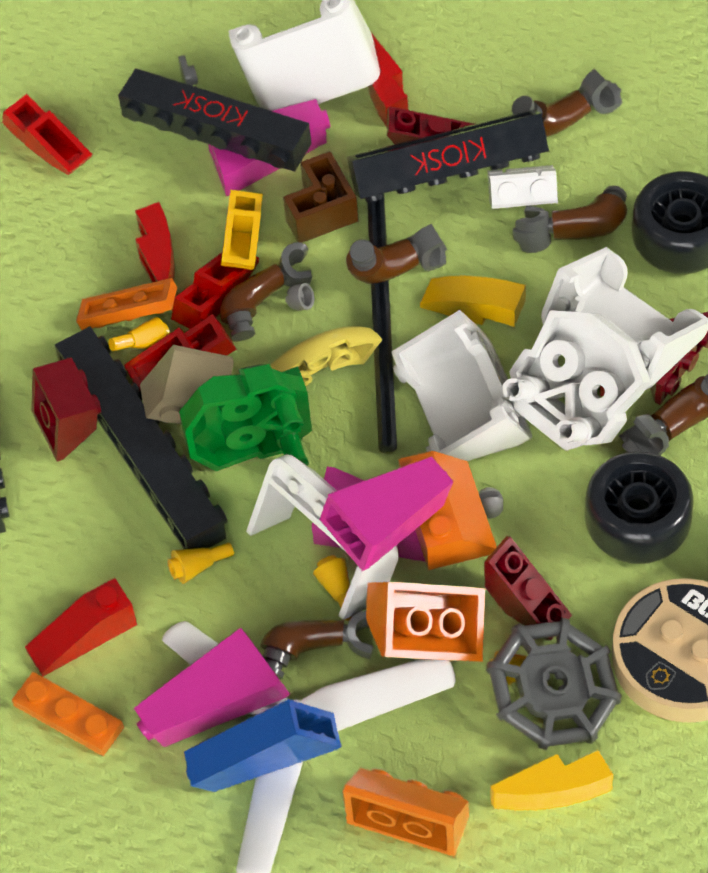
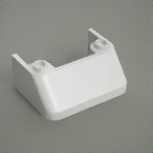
(295, 484)

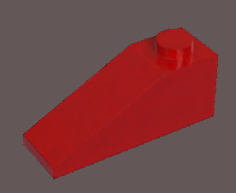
(83, 627)

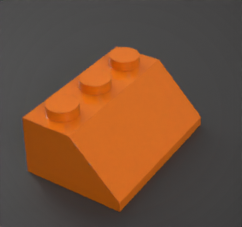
(458, 528)
(426, 620)
(406, 810)

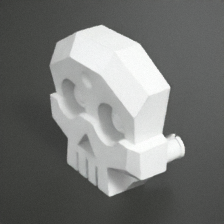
(594, 356)

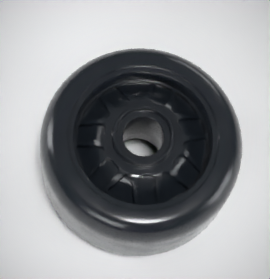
(673, 222)
(638, 507)

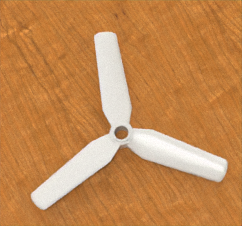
(350, 702)

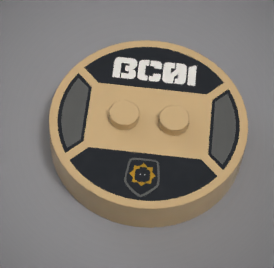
(664, 649)

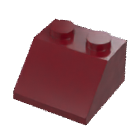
(63, 406)

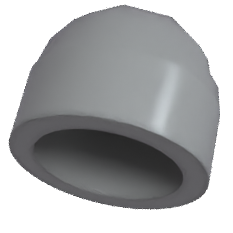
(300, 297)
(491, 501)

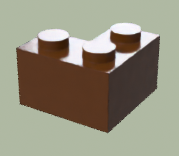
(324, 202)

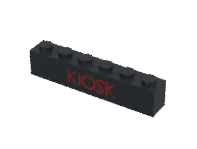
(215, 119)
(448, 154)

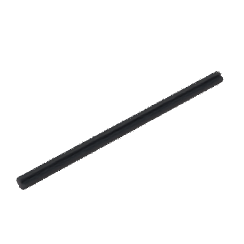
(382, 326)

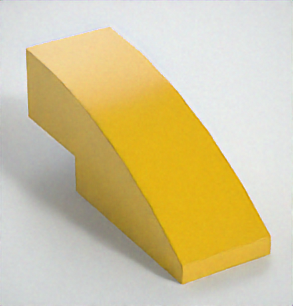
(242, 229)
(476, 297)
(553, 784)

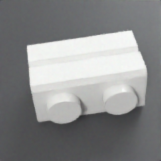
(522, 186)

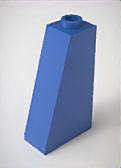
(262, 745)

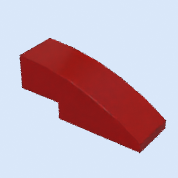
(389, 86)
(45, 135)
(155, 243)
(207, 291)
(205, 336)

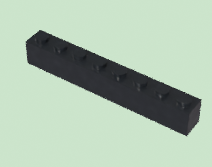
(144, 446)

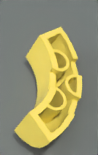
(331, 348)

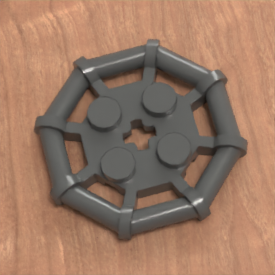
(543, 700)

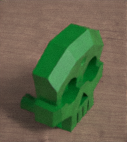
(247, 417)

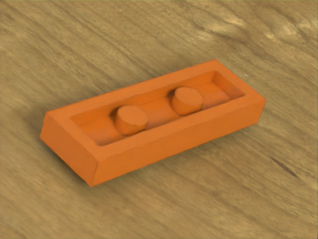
(127, 304)
(68, 713)

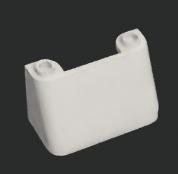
(309, 60)
(597, 285)
(461, 389)

